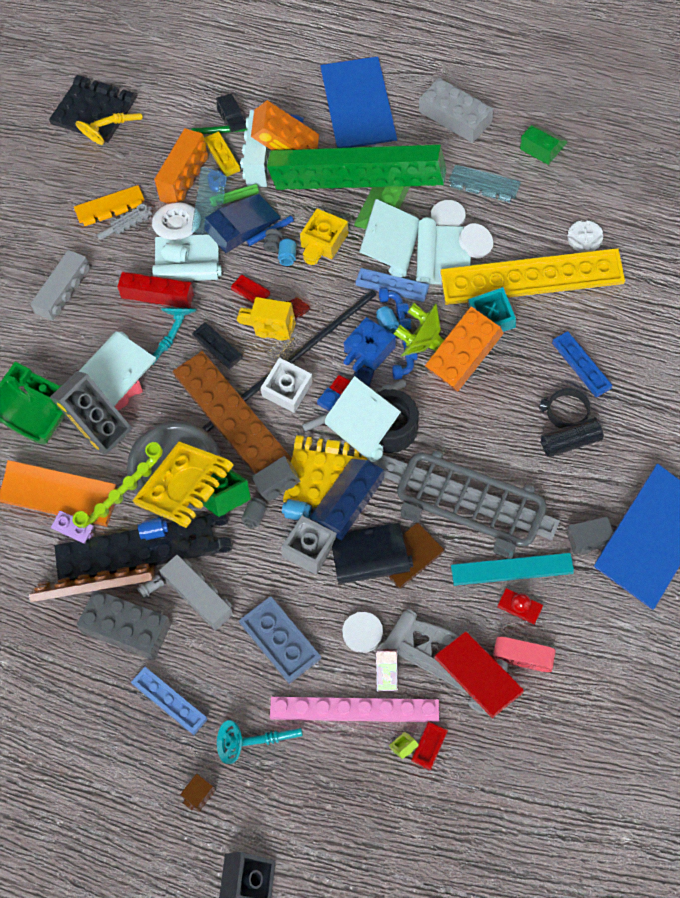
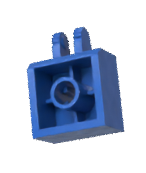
(368, 345)

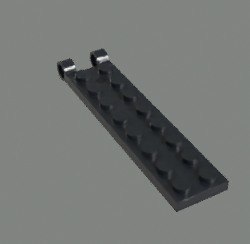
(129, 550)

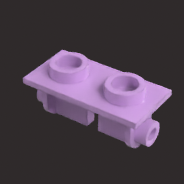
(65, 525)

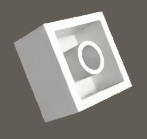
(286, 385)

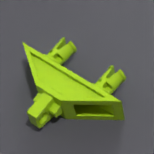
(425, 335)

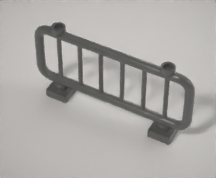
(505, 543)

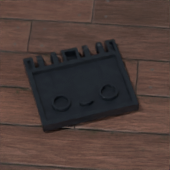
(91, 105)

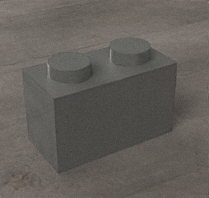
(276, 478)
(589, 535)

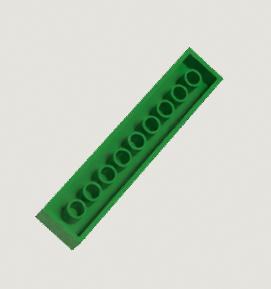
(357, 167)

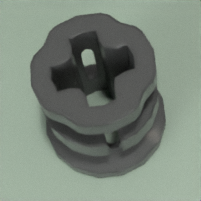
(272, 240)

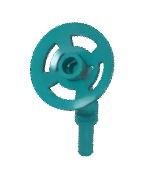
(178, 315)
(237, 741)

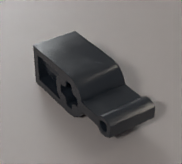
(230, 112)

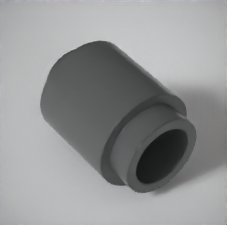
(254, 513)

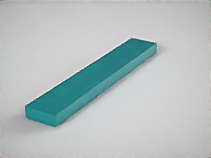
(512, 569)

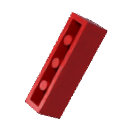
(155, 290)

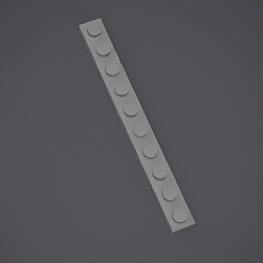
(395, 469)

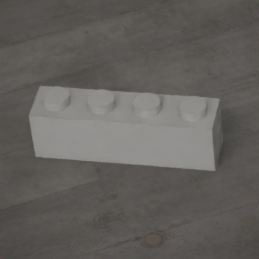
(60, 285)
(196, 592)

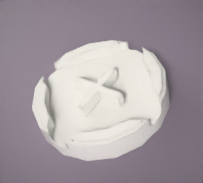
(448, 213)
(585, 236)
(476, 240)
(362, 632)

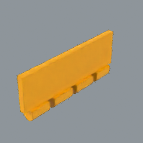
(105, 205)

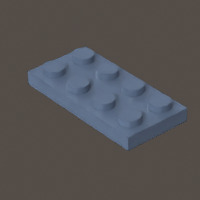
(280, 640)

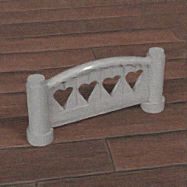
(402, 640)

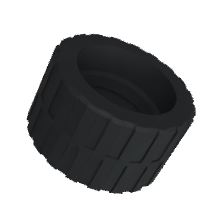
(400, 439)

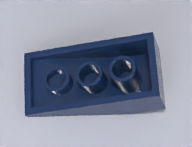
(239, 221)

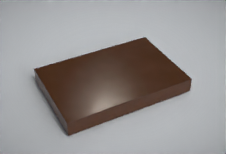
(423, 552)

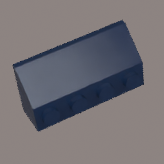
(348, 496)

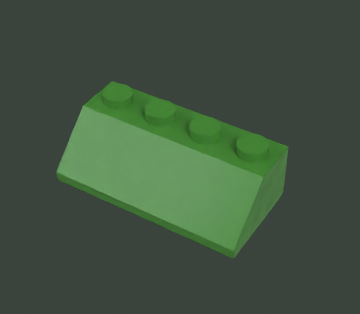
(390, 195)

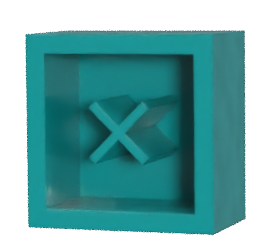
(496, 308)

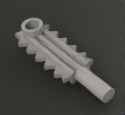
(126, 221)

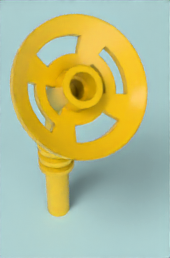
(91, 130)

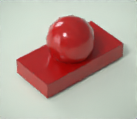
(520, 606)

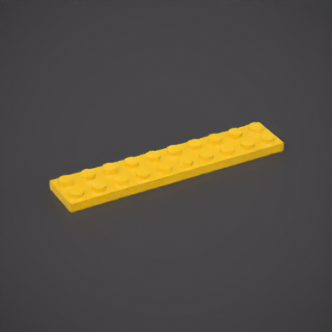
(534, 275)

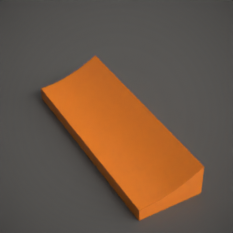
(53, 491)

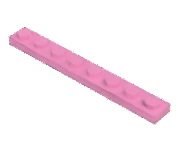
(354, 709)

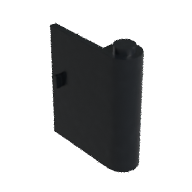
(370, 554)

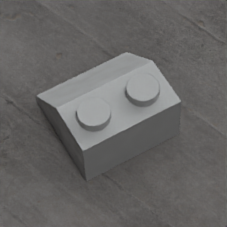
(308, 545)

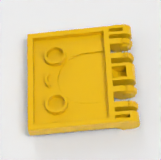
(317, 469)
(179, 481)

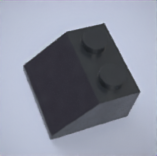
(247, 876)

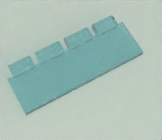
(489, 183)
(208, 196)

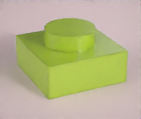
(403, 745)

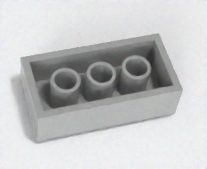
(456, 110)

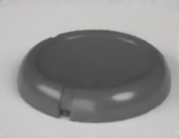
(167, 436)

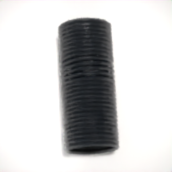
(567, 438)

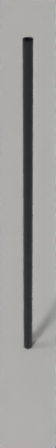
(306, 347)

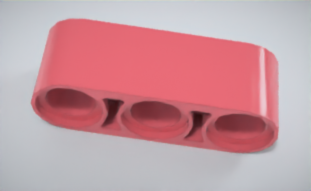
(524, 654)

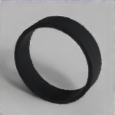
(567, 392)

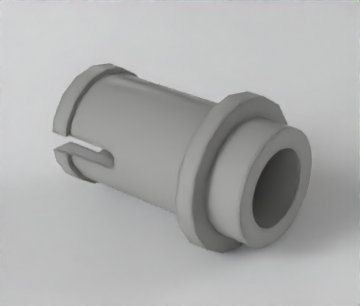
(150, 586)

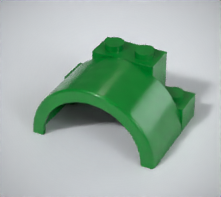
(32, 413)

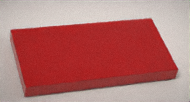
(479, 674)

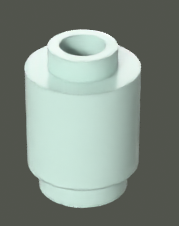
(174, 253)

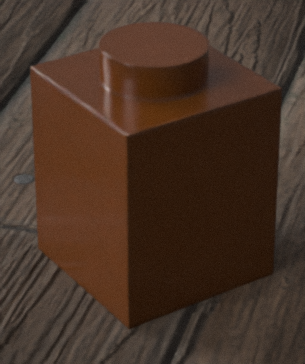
(197, 793)

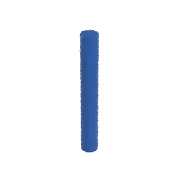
(277, 226)

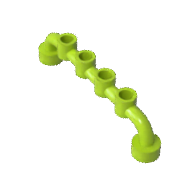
(144, 469)

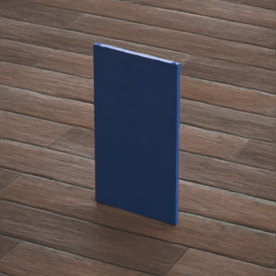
(358, 103)
(647, 541)

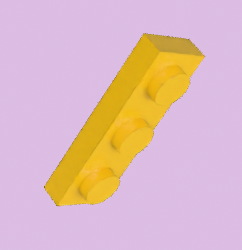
(222, 154)

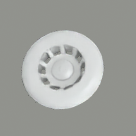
(178, 218)

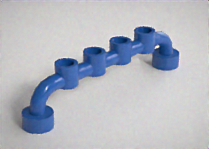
(401, 310)

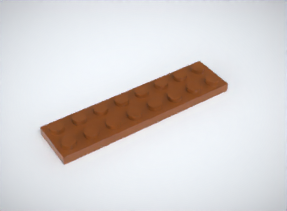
(229, 413)

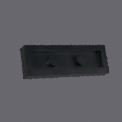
(217, 345)

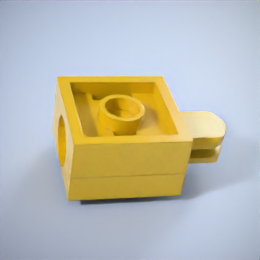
(322, 236)
(269, 318)

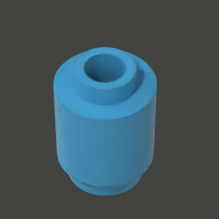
(287, 252)
(387, 319)
(295, 509)

